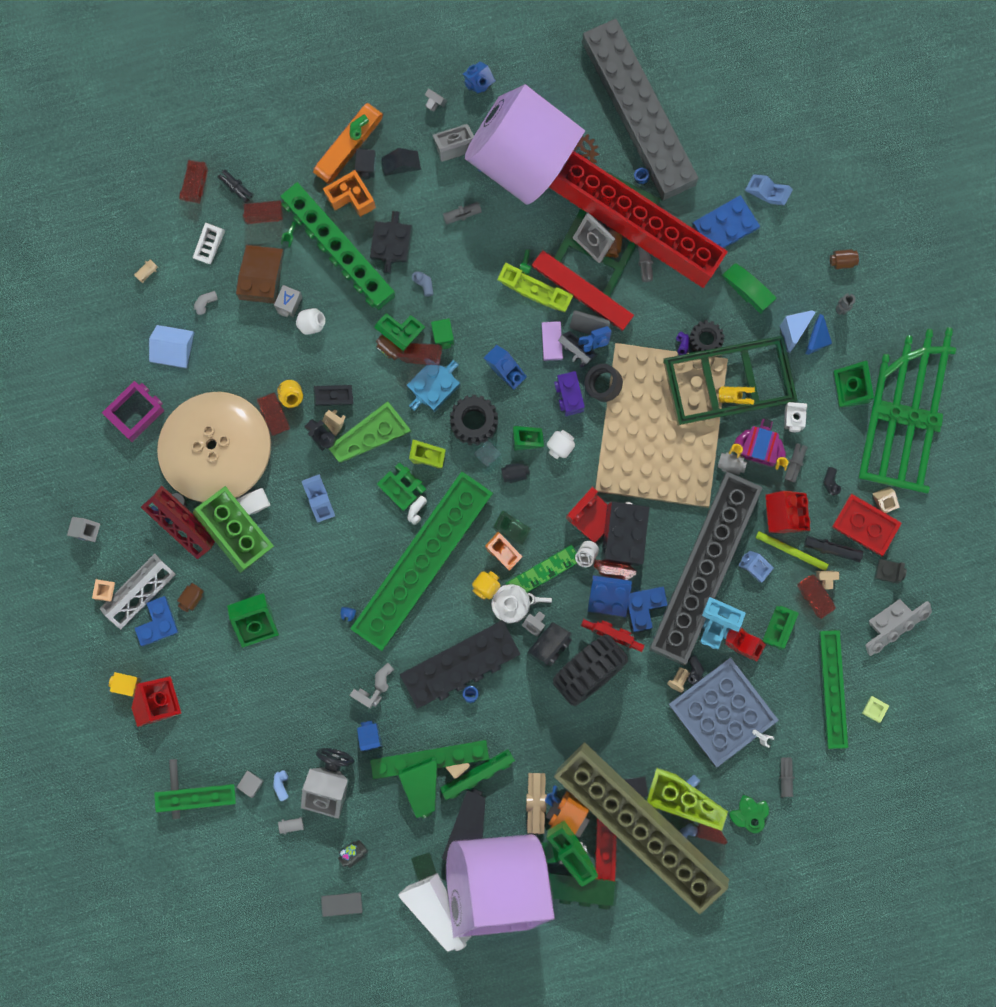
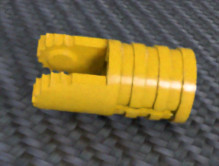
(735, 395)

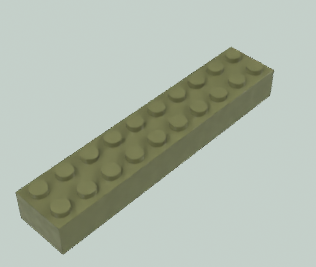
(642, 828)

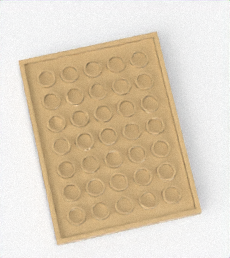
(642, 444)

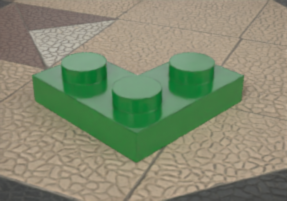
(399, 334)

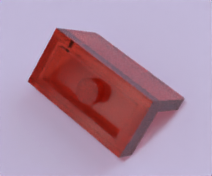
(263, 212)
(421, 354)

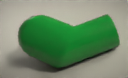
(356, 127)

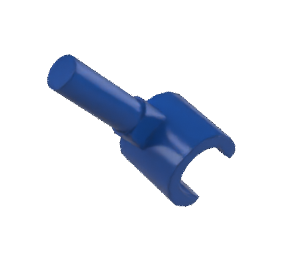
(552, 797)

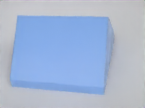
(793, 328)
(170, 346)

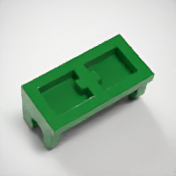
(780, 627)

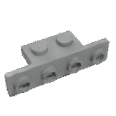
(894, 622)

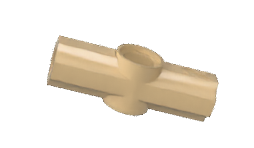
(536, 803)

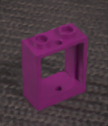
(145, 422)

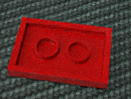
(866, 525)

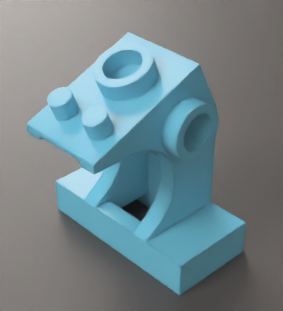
(716, 626)

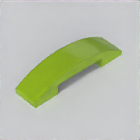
(534, 289)

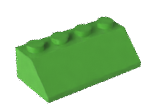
(232, 529)

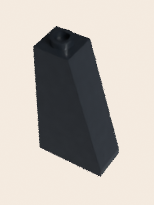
(469, 820)

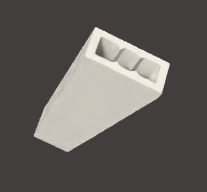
(430, 904)

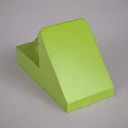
(426, 454)

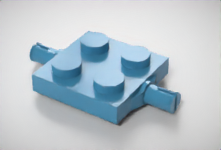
(433, 385)

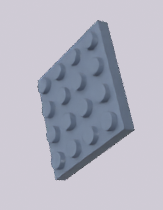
(723, 712)

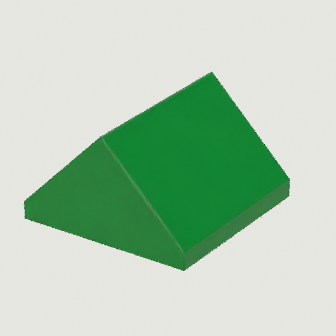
(854, 385)

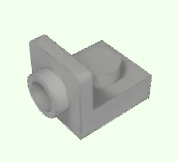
(362, 696)

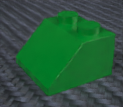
(252, 620)

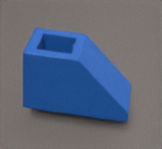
(505, 366)

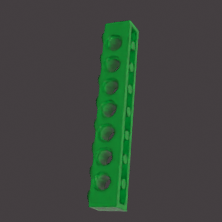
(297, 195)

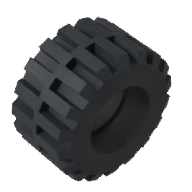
(473, 404)

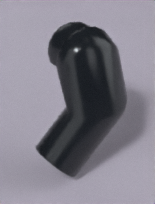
(696, 671)

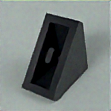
(401, 161)

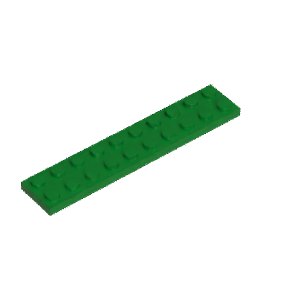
(421, 561)

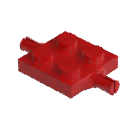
(622, 636)

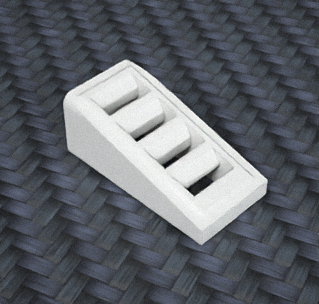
(207, 227)

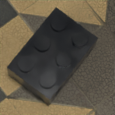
(625, 533)

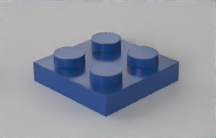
(609, 596)

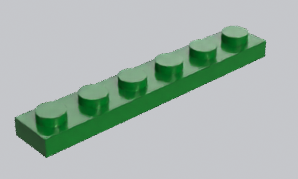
(833, 689)
(445, 757)

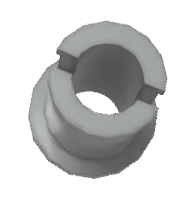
(290, 825)

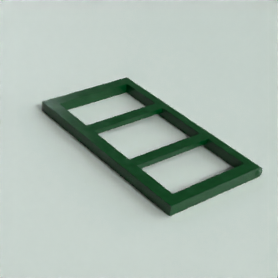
(619, 267)
(743, 349)

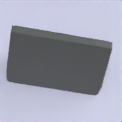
(587, 323)

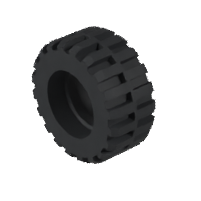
(590, 670)

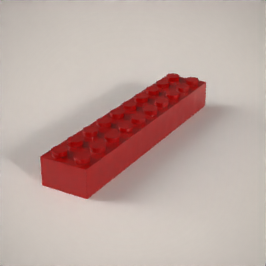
(638, 219)

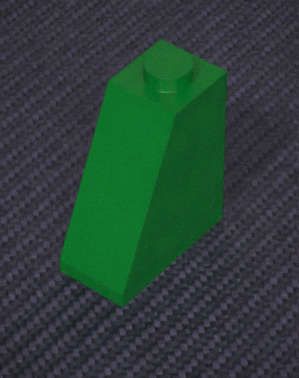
(420, 786)

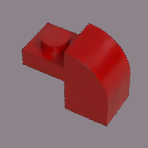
(745, 644)

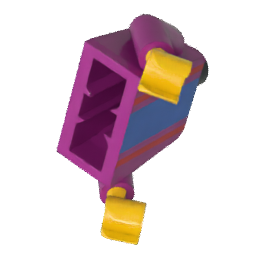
(761, 446)

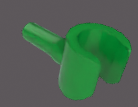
(288, 236)
(524, 267)

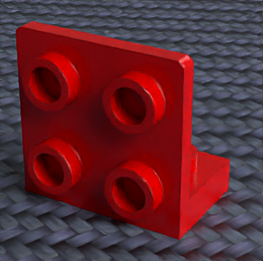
(589, 515)

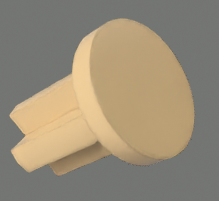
(679, 680)

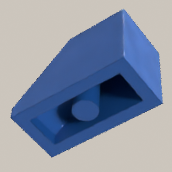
(369, 736)

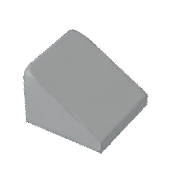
(250, 784)

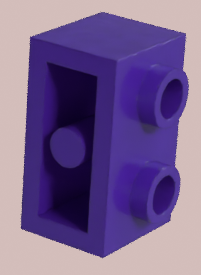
(570, 393)

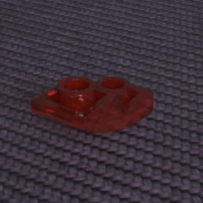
(273, 414)
(817, 596)

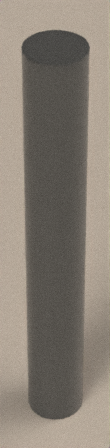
(174, 783)

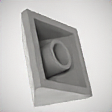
(453, 142)

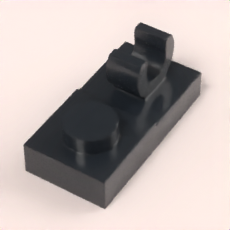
(570, 343)
(333, 395)

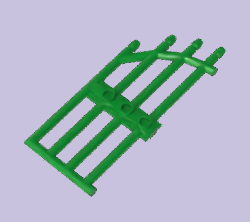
(907, 415)

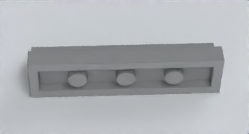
(131, 589)

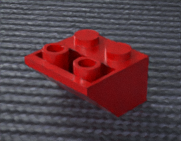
(787, 512)

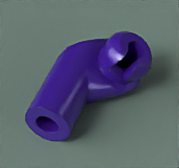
(684, 345)

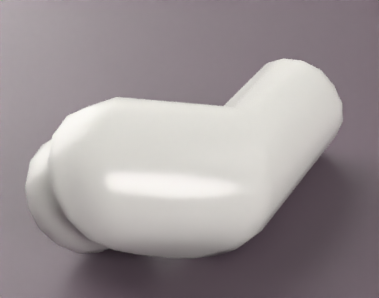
(414, 508)

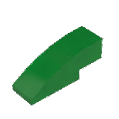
(749, 288)
(572, 853)

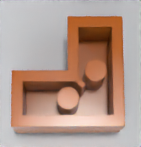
(347, 190)
(571, 812)

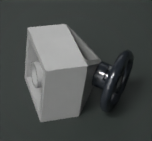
(327, 786)

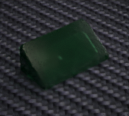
(424, 866)

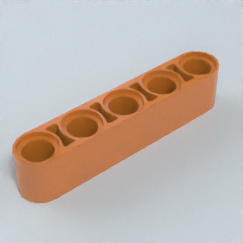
(345, 146)

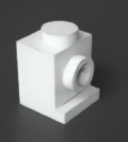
(789, 421)

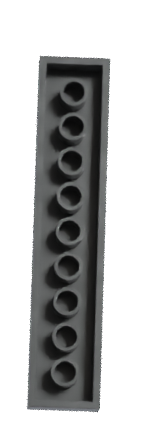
(639, 109)
(705, 568)

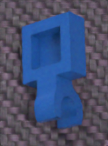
(597, 339)

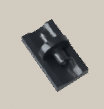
(320, 434)

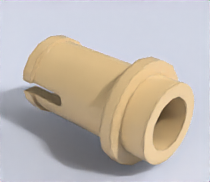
(146, 271)

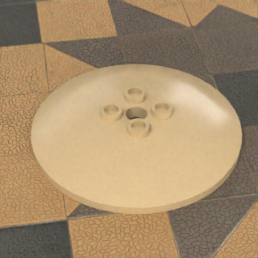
(236, 460)

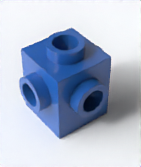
(478, 77)

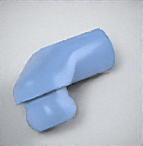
(278, 786)

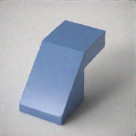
(765, 189)
(318, 498)

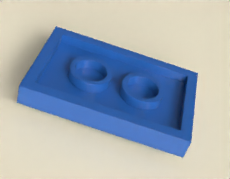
(727, 223)

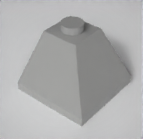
(593, 237)

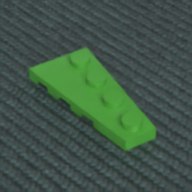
(370, 433)

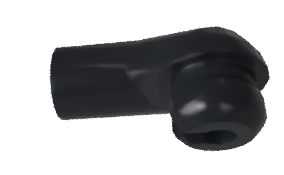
(830, 483)

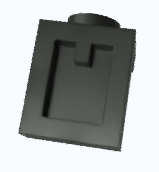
(890, 571)

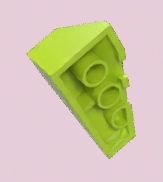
(682, 799)

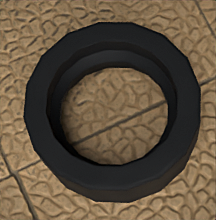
(592, 376)

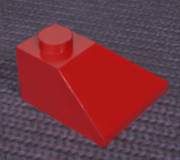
(155, 701)

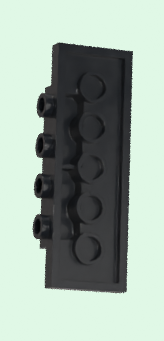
(460, 665)

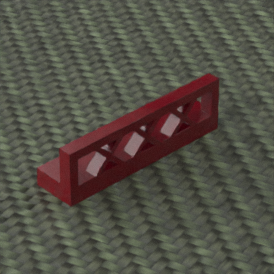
(182, 520)

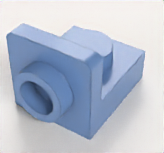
(756, 565)

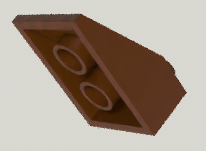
(260, 274)

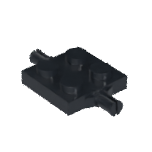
(391, 242)

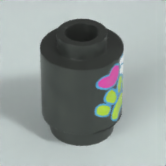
(352, 854)

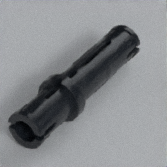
(825, 546)

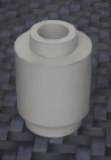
(731, 464)

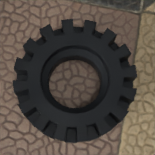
(706, 327)

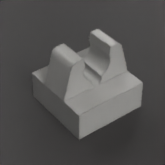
(434, 100)
(534, 624)

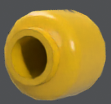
(290, 393)
(486, 585)

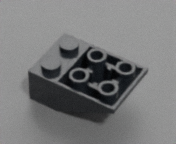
(549, 644)

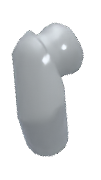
(203, 299)
(380, 677)

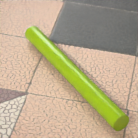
(792, 551)

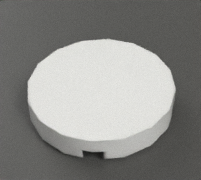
(511, 603)

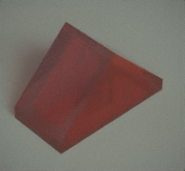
(711, 834)

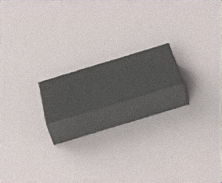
(342, 904)

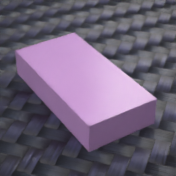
(551, 346)

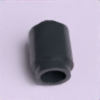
(515, 472)

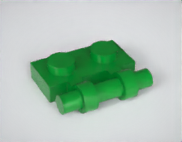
(397, 491)

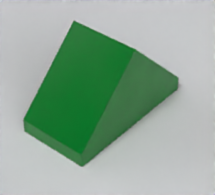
(527, 438)

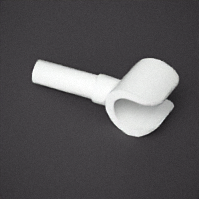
(537, 600)
(763, 738)

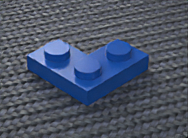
(641, 603)
(162, 624)

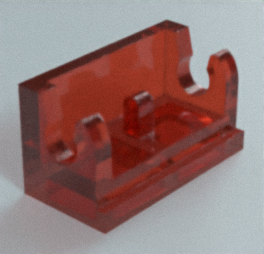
(194, 181)

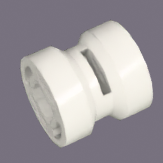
(587, 554)

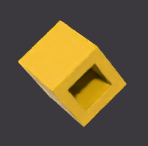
(123, 684)

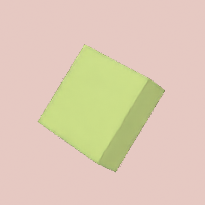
(875, 709)

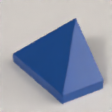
(820, 336)

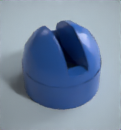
(639, 174)
(347, 612)
(470, 690)

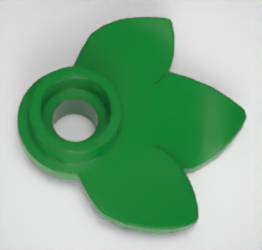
(748, 812)

